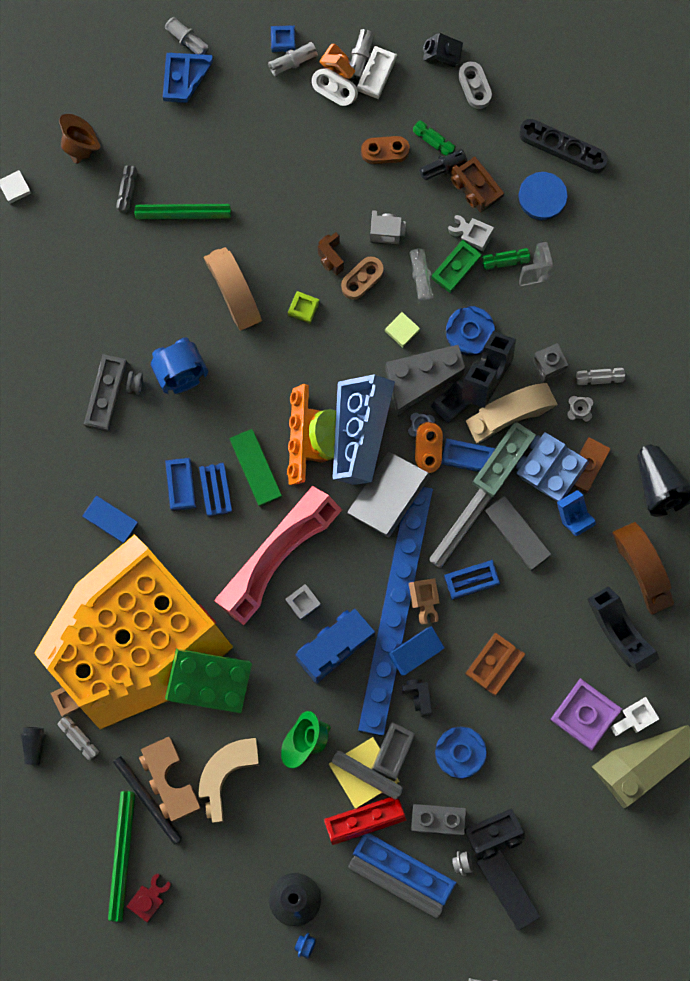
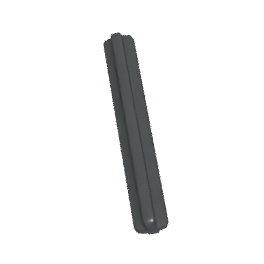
(396, 887)

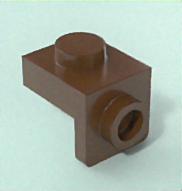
(330, 259)

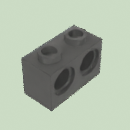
(438, 820)

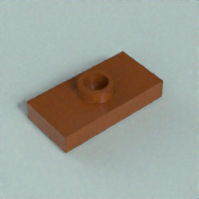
(595, 454)

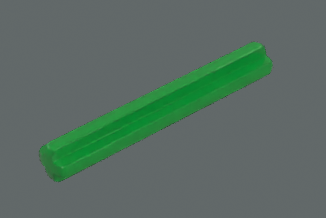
(183, 211)

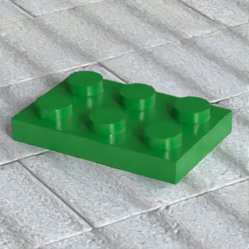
(208, 680)

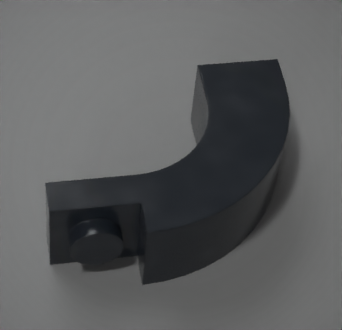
(620, 630)

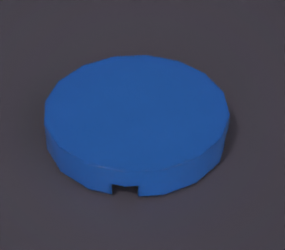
(542, 195)
(469, 329)
(460, 752)

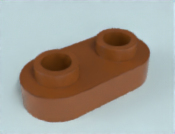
(385, 151)

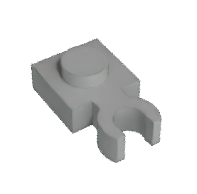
(475, 233)

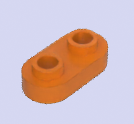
(428, 448)

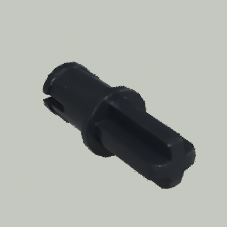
(443, 165)

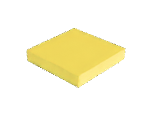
(356, 789)

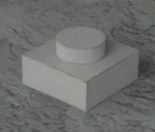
(303, 602)

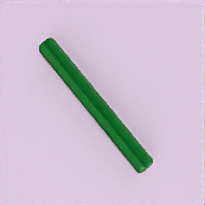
(121, 856)

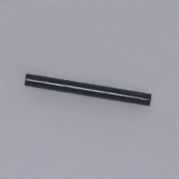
(147, 800)

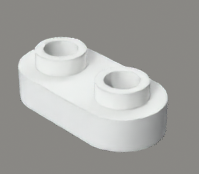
(335, 88)

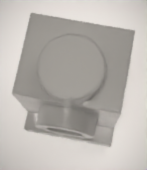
(386, 228)

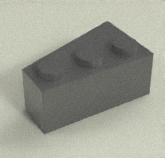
(423, 375)

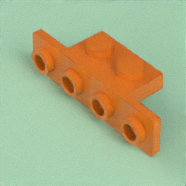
(300, 444)

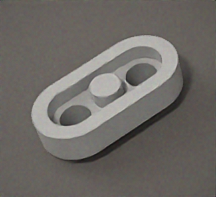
(475, 86)

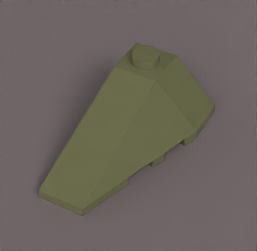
(641, 765)

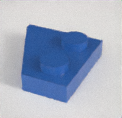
(184, 75)

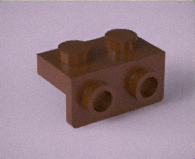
(476, 184)

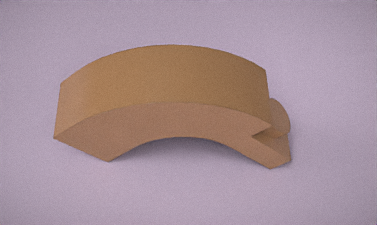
(233, 287)

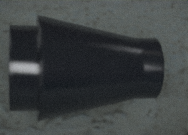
(32, 743)

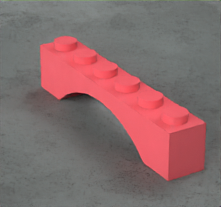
(245, 591)

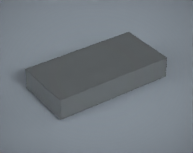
(393, 751)

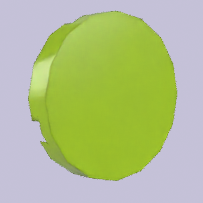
(323, 433)

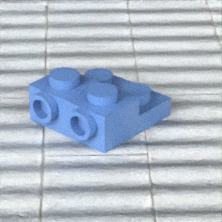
(551, 467)

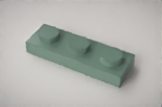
(504, 459)

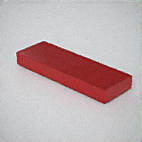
(364, 820)

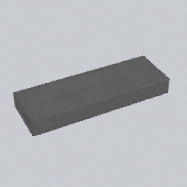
(105, 392)
(517, 533)

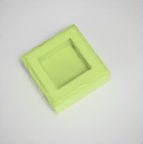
(402, 329)

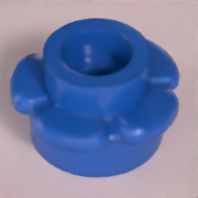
(305, 945)

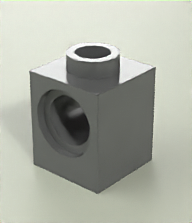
(550, 362)

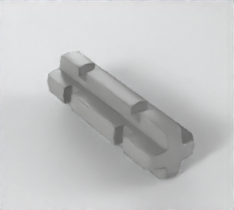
(600, 376)
(78, 738)

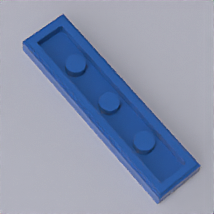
(404, 868)

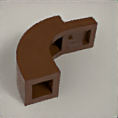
(646, 565)

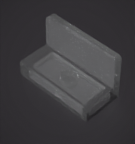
(540, 269)

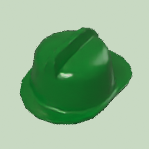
(305, 738)

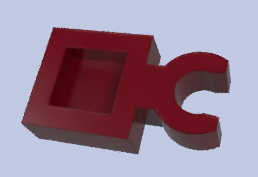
(146, 900)

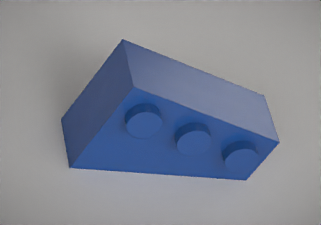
(334, 645)

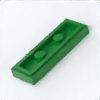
(255, 467)

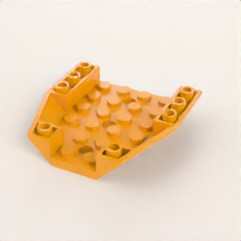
(118, 598)

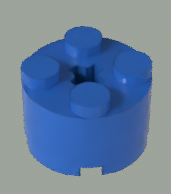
(178, 366)

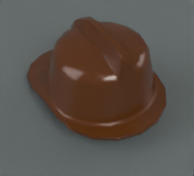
(77, 137)

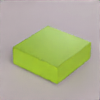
(303, 307)

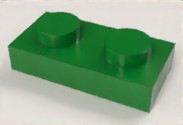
(456, 266)

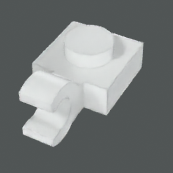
(637, 716)

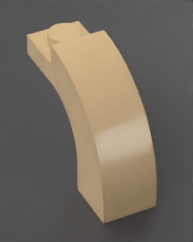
(516, 406)
(224, 762)

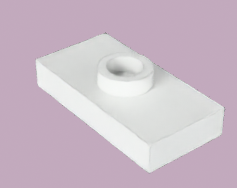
(376, 72)

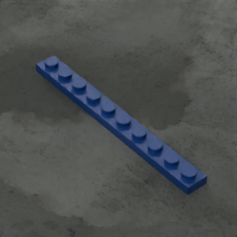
(394, 615)

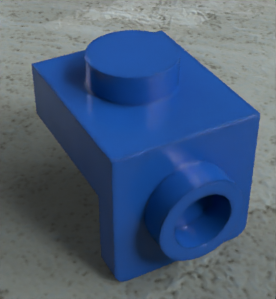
(575, 514)

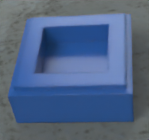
(282, 38)

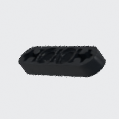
(565, 142)

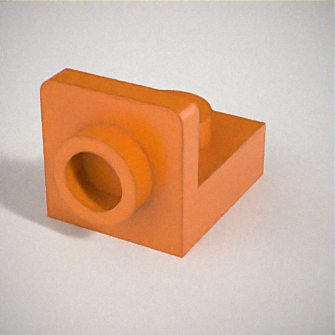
(337, 61)

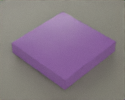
(585, 714)

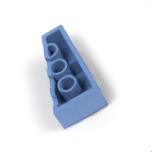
(360, 427)

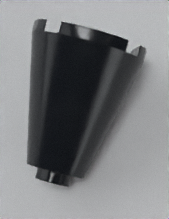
(662, 482)
(304, 909)

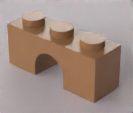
(176, 802)

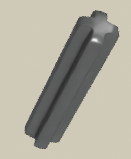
(367, 775)

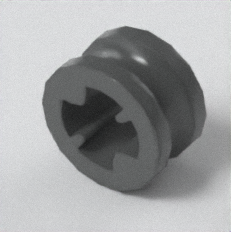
(134, 383)

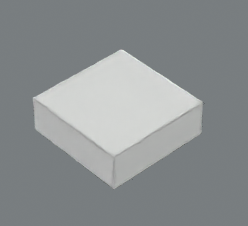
(14, 187)

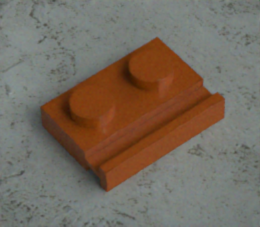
(495, 664)

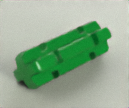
(433, 138)
(506, 258)

